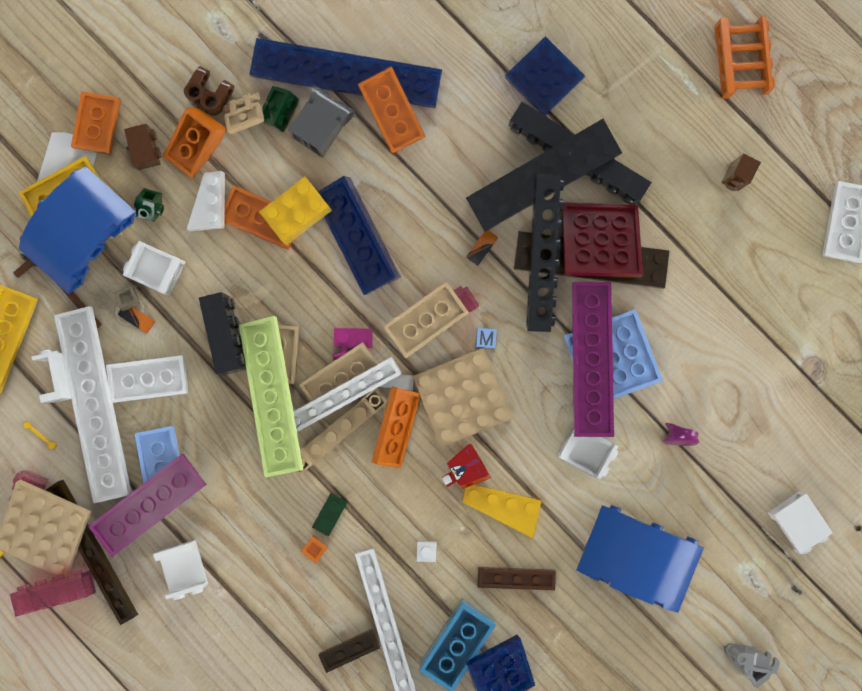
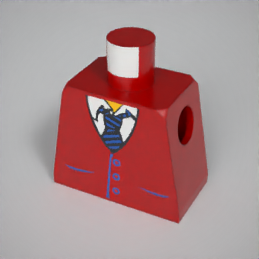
(466, 469)

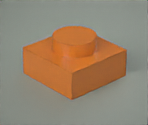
(314, 549)

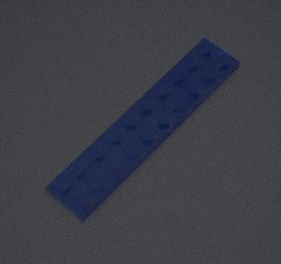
(339, 70)

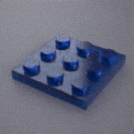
(544, 76)
(502, 668)

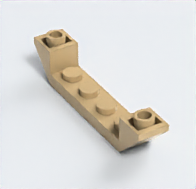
(342, 428)

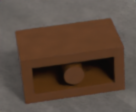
(143, 146)
(740, 172)

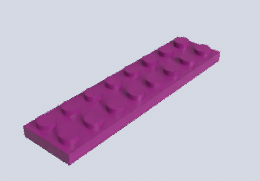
(592, 359)

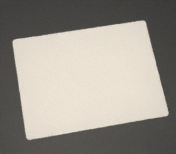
(60, 154)

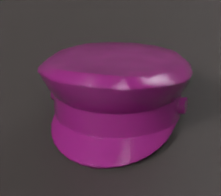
(680, 436)

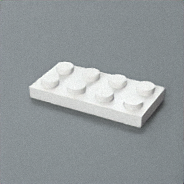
(844, 225)
(147, 379)

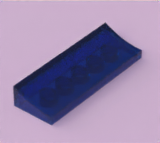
(358, 236)

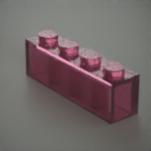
(52, 593)

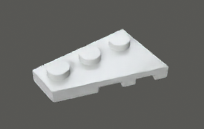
(209, 204)

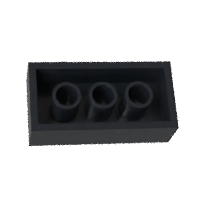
(222, 333)

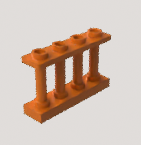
(727, 67)

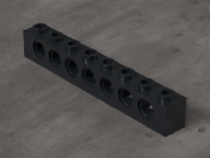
(543, 322)

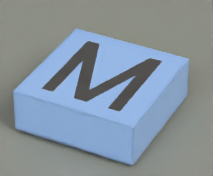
(486, 338)

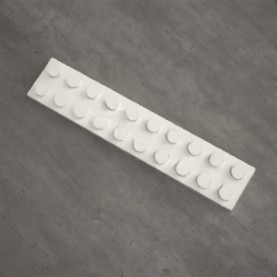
(92, 404)

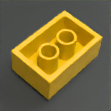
(295, 211)

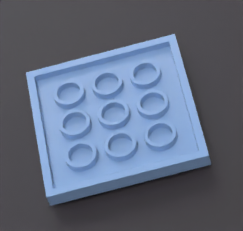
(632, 356)

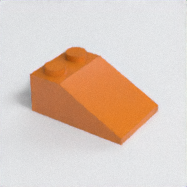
(194, 141)

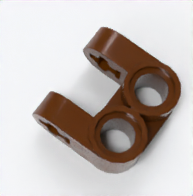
(197, 83)

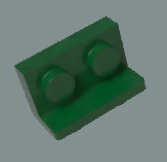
(279, 108)

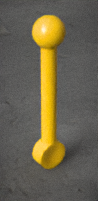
(51, 445)

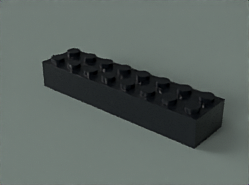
(570, 159)

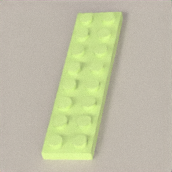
(271, 397)

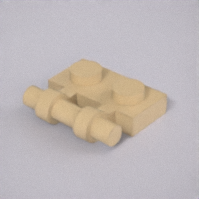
(243, 117)

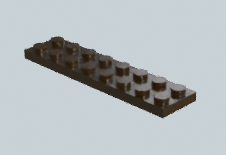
(653, 261)

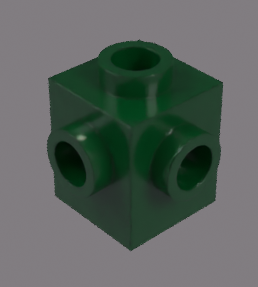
(149, 205)

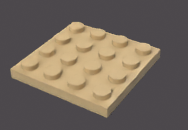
(462, 397)
(42, 528)

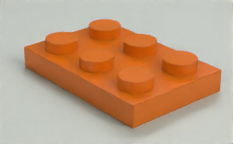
(95, 123)

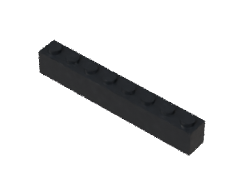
(548, 134)

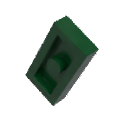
(329, 514)

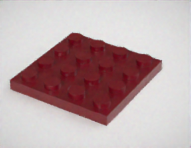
(601, 240)

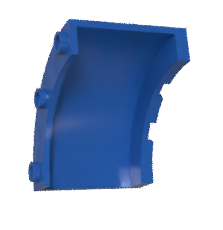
(73, 227)
(640, 559)

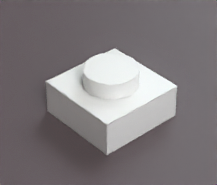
(426, 551)

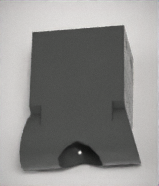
(320, 122)

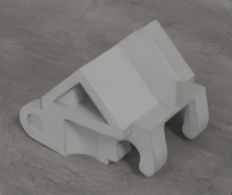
(753, 663)

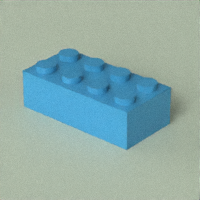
(456, 644)

